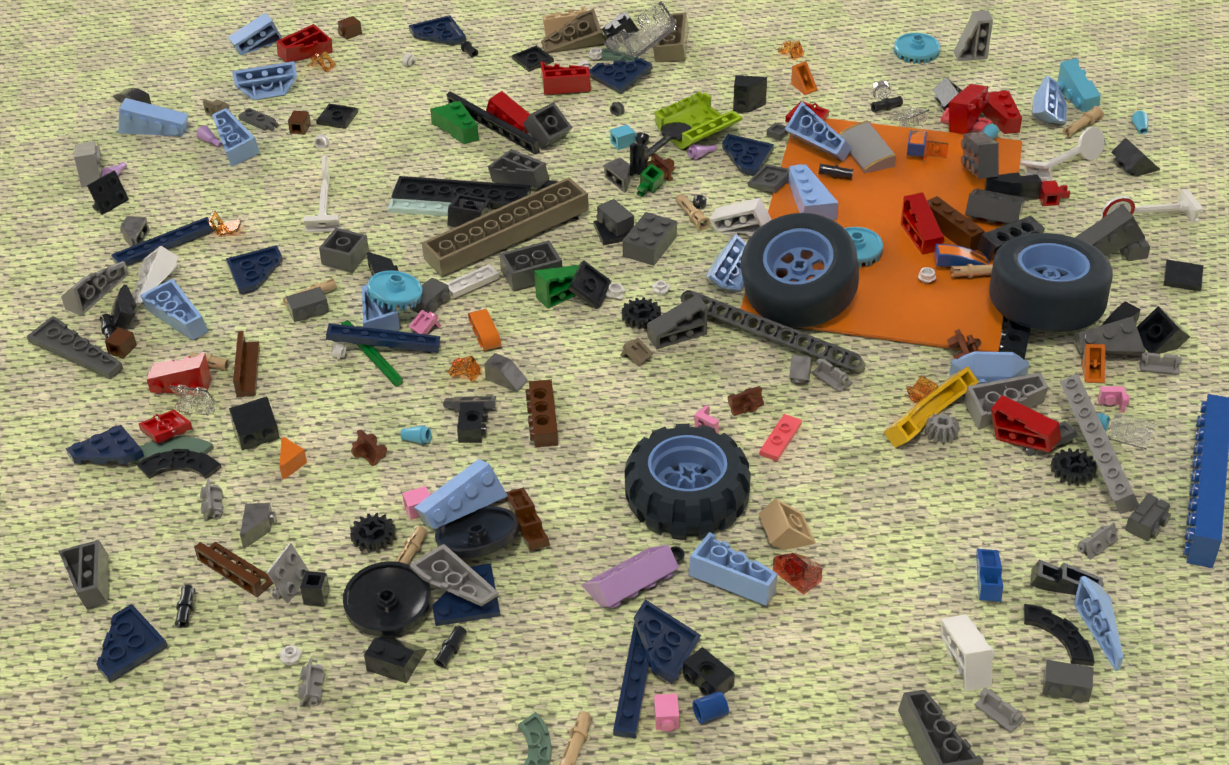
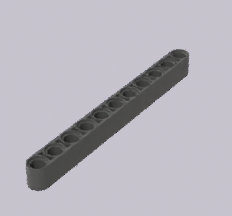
(779, 334)

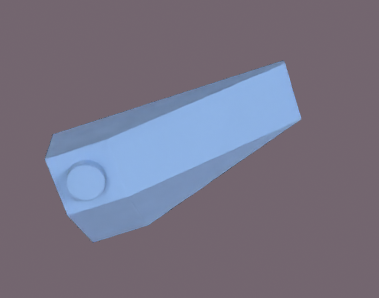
(1098, 614)

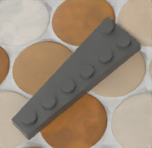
(60, 340)

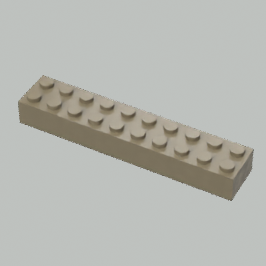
(505, 226)

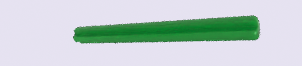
(379, 361)

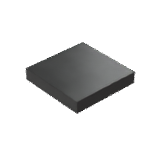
(769, 178)

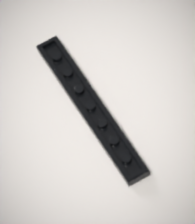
(497, 125)

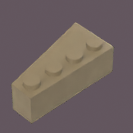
(674, 45)

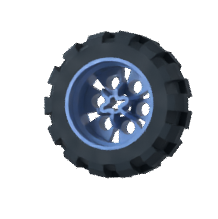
(687, 481)

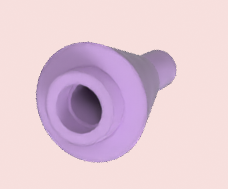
(206, 135)
(697, 151)
(118, 168)

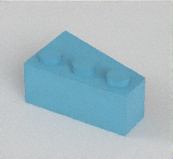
(1076, 86)

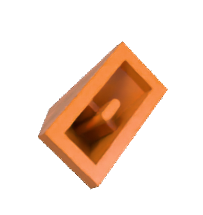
(802, 78)
(1094, 363)
(291, 457)

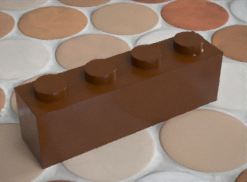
(955, 225)

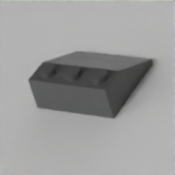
(994, 206)

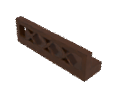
(246, 366)
(233, 572)

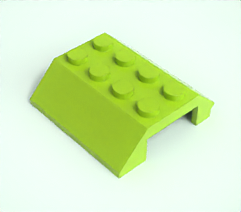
(699, 115)

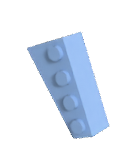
(149, 119)
(815, 132)
(235, 137)
(810, 193)
(732, 571)

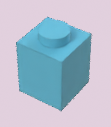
(622, 137)

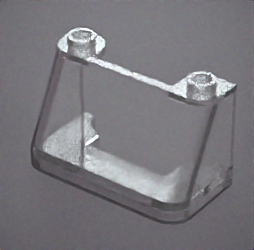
(655, 25)

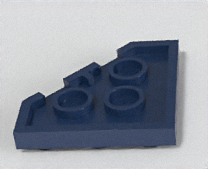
(438, 30)
(620, 74)
(747, 153)
(253, 268)
(105, 447)
(455, 609)
(664, 640)
(128, 643)

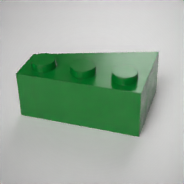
(456, 121)
(553, 285)

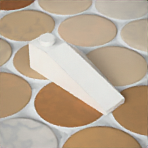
(154, 270)

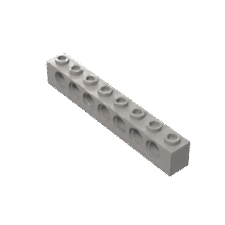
(1099, 444)

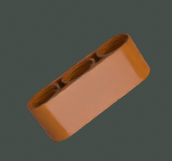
(485, 329)

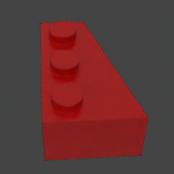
(304, 44)
(565, 79)
(967, 107)
(508, 110)
(1003, 112)
(920, 223)
(189, 372)
(1024, 426)

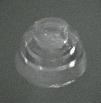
(881, 90)

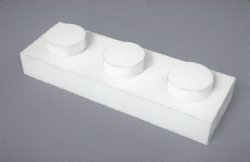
(472, 280)

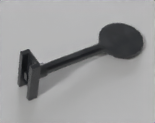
(640, 154)

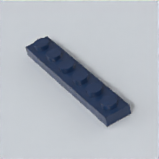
(166, 240)
(383, 338)
(632, 689)

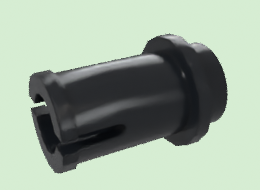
(467, 47)

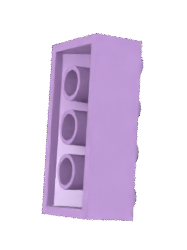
(632, 575)

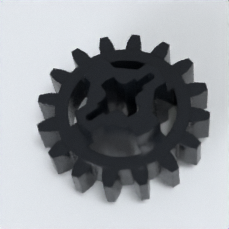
(640, 312)
(1073, 466)
(372, 532)

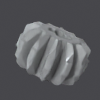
(942, 428)

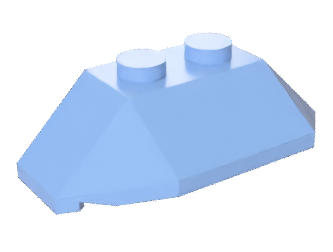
(266, 80)
(1050, 103)
(727, 266)
(991, 365)

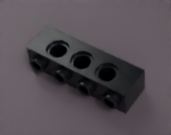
(994, 239)
(1015, 338)

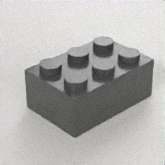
(980, 155)
(649, 238)
(520, 264)

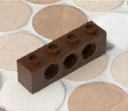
(543, 413)

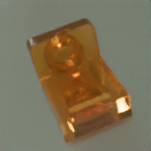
(793, 47)
(465, 366)
(921, 389)

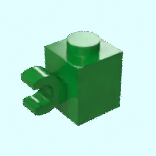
(650, 180)

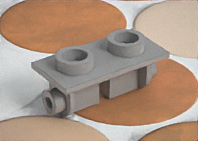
(1154, 363)
(831, 376)
(211, 502)
(1099, 541)
(308, 691)
(999, 711)

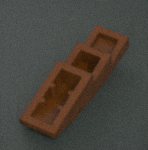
(528, 520)

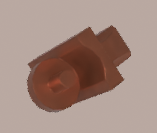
(665, 165)
(959, 341)
(746, 401)
(367, 447)

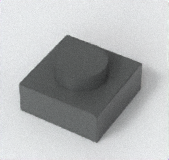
(777, 131)

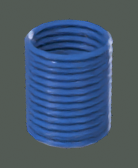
(710, 707)

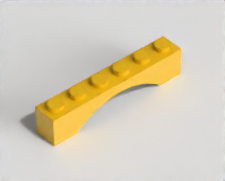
(915, 419)

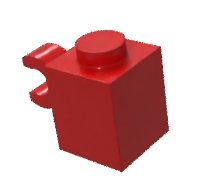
(1051, 193)

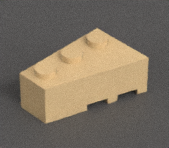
(556, 21)

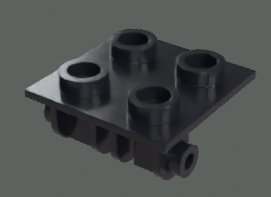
(107, 192)

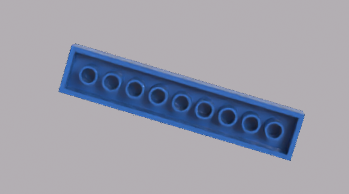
(1209, 482)

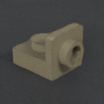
(214, 107)
(636, 351)

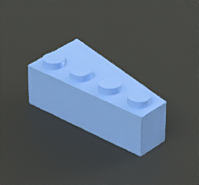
(175, 309)
(461, 495)

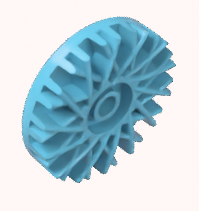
(917, 47)
(867, 244)
(394, 289)

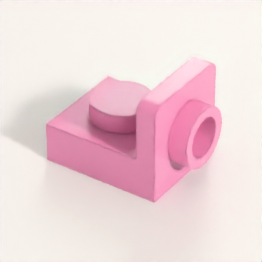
(424, 322)
(1113, 396)
(702, 418)

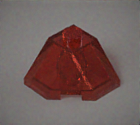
(798, 571)

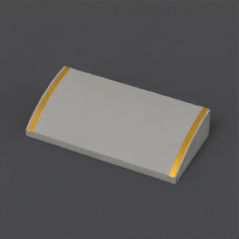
(868, 147)

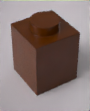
(349, 27)
(299, 122)
(120, 343)

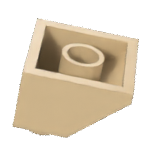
(785, 526)

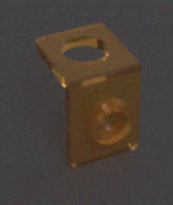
(320, 58)
(935, 149)
(224, 227)

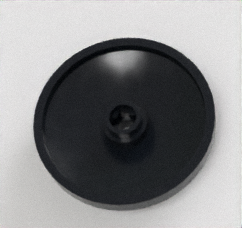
(479, 532)
(386, 599)

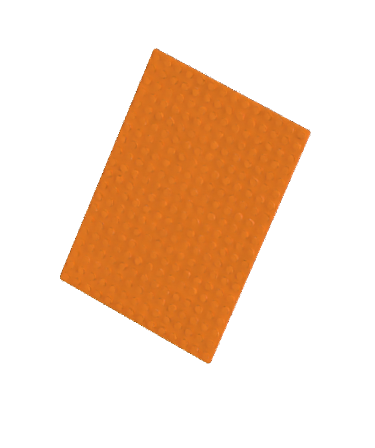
(889, 295)

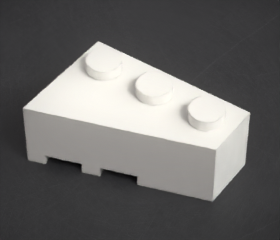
(740, 217)
(970, 650)

